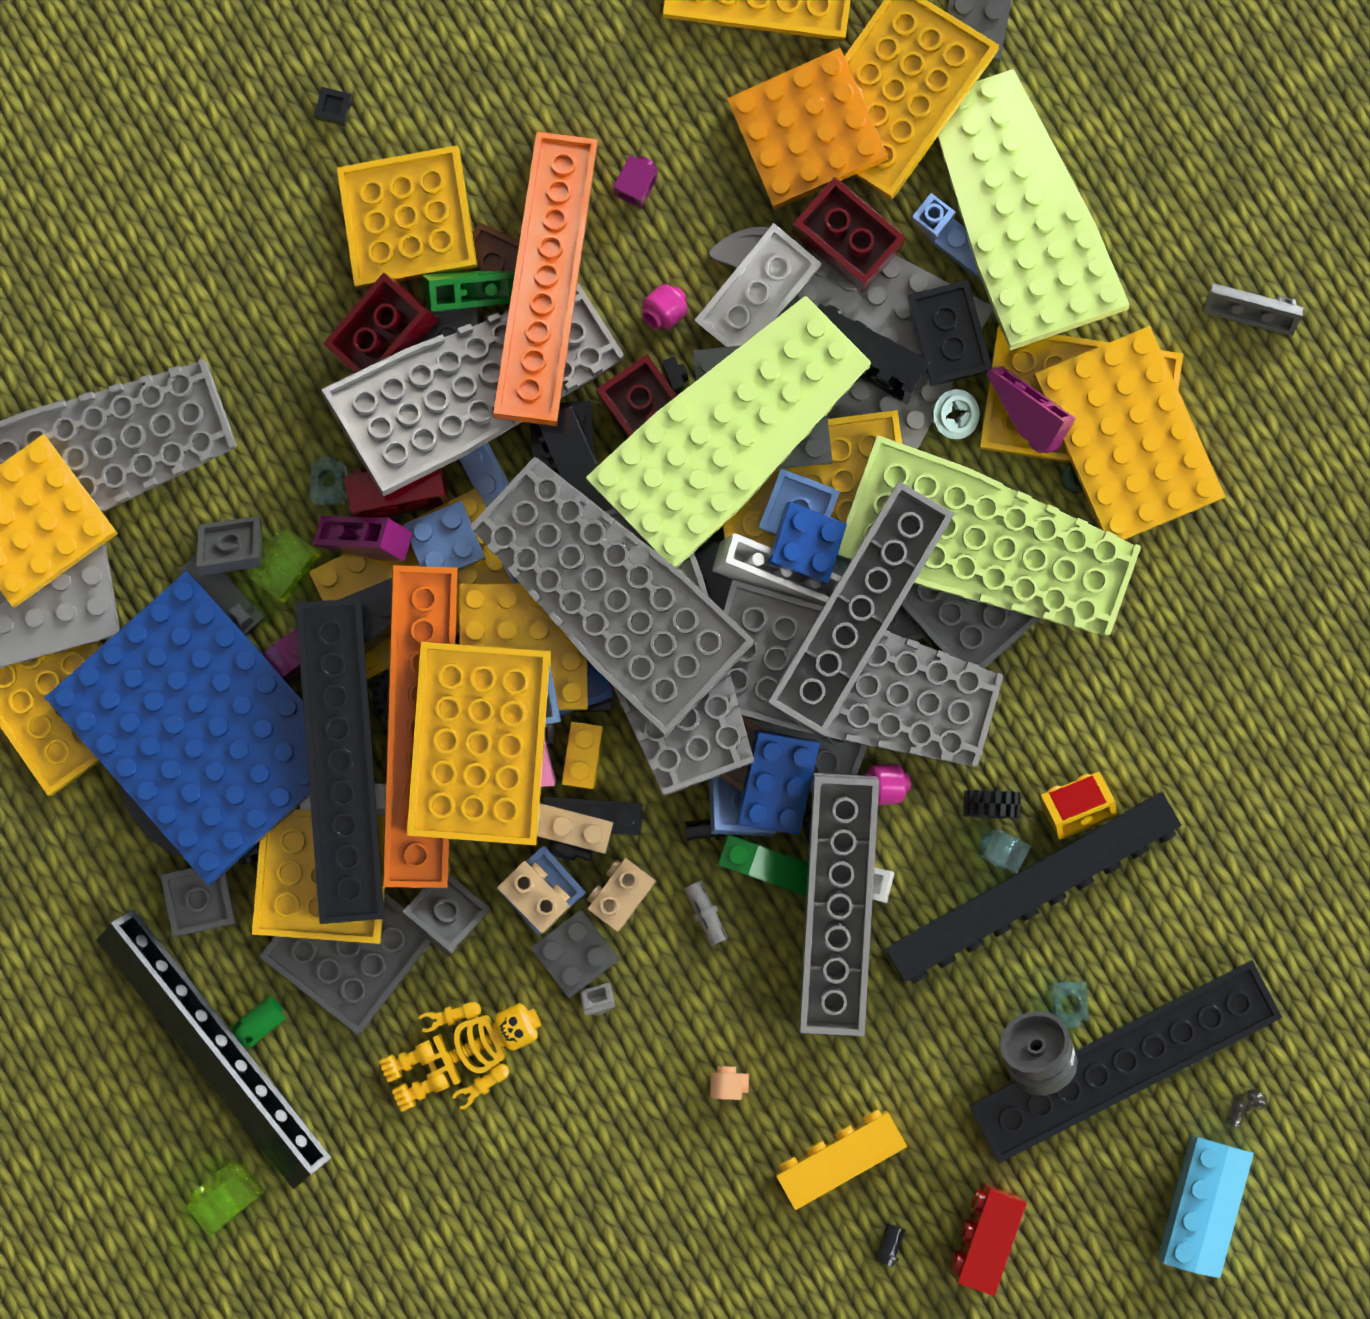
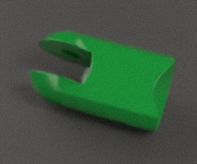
(258, 1022)

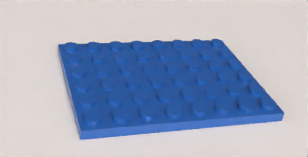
(192, 726)

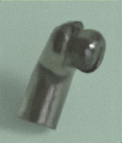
(1244, 1103)

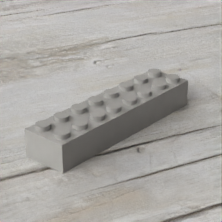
(860, 609)
(838, 904)

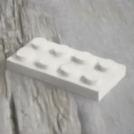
(758, 288)

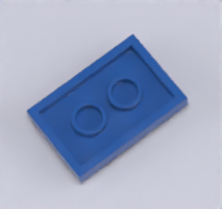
(777, 782)

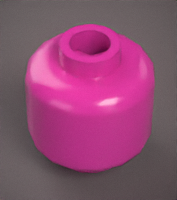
(664, 307)
(892, 782)

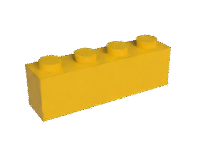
(840, 1159)

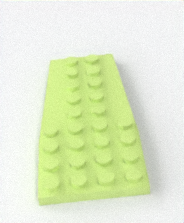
(1025, 217)
(728, 431)
(1000, 542)

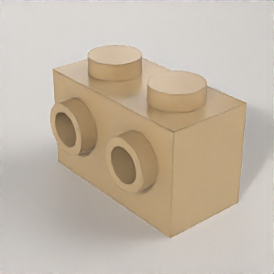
(621, 893)
(535, 896)

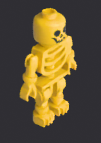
(512, 1028)

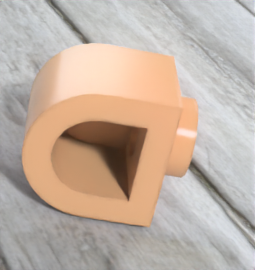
(728, 1083)

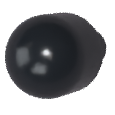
(569, 851)

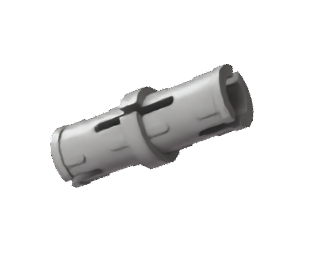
(706, 913)

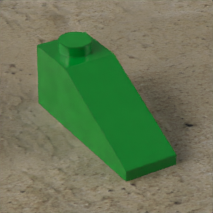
(467, 289)
(764, 865)

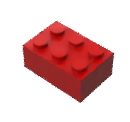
(987, 1239)

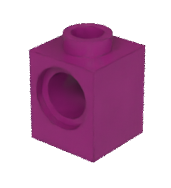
(636, 180)

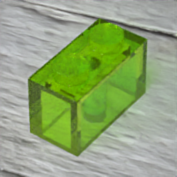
(284, 565)
(224, 1198)

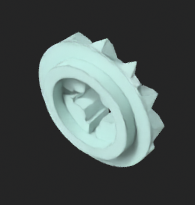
(965, 422)

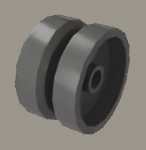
(1038, 1053)

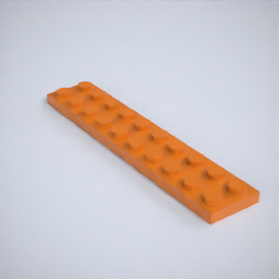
(545, 279)
(420, 612)

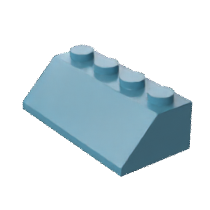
(1205, 1207)

